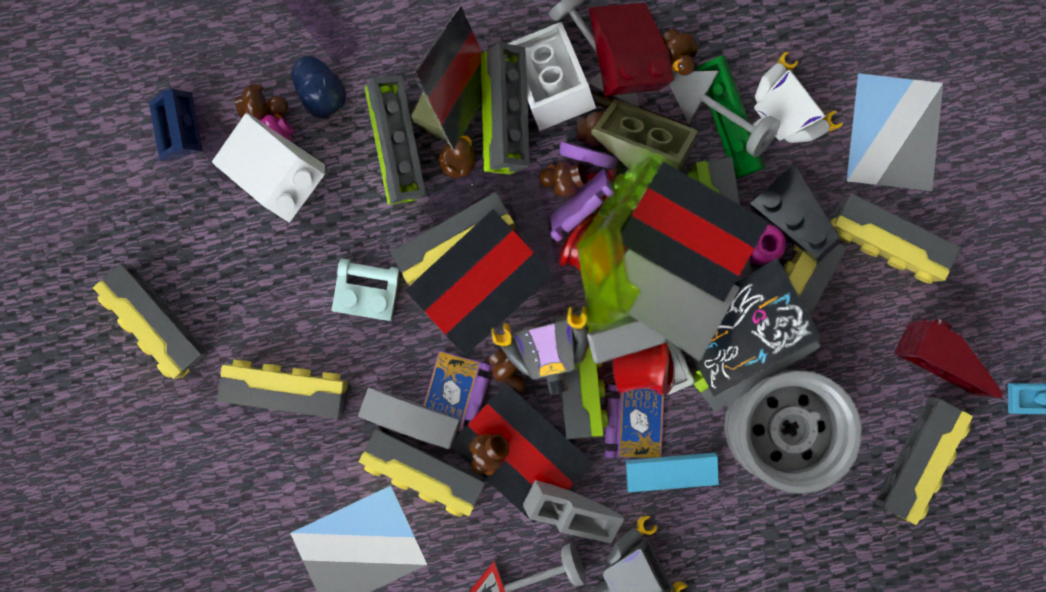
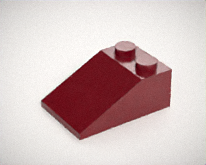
(629, 49)
(946, 356)

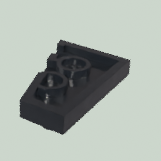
(797, 214)

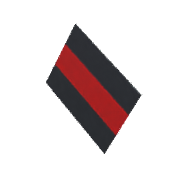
(453, 77)
(693, 231)
(479, 282)
(534, 444)

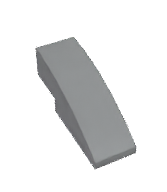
(409, 418)
(571, 512)

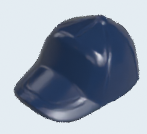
(317, 87)

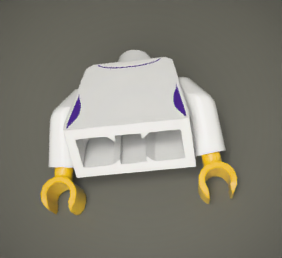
(788, 101)

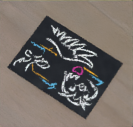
(757, 330)

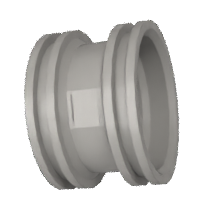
(831, 449)

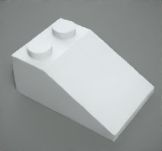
(554, 77)
(269, 167)

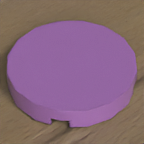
(589, 155)

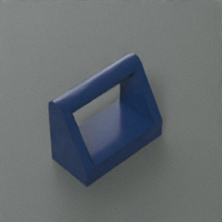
(181, 123)

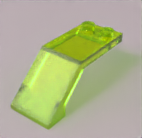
(601, 253)

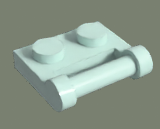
(365, 300)

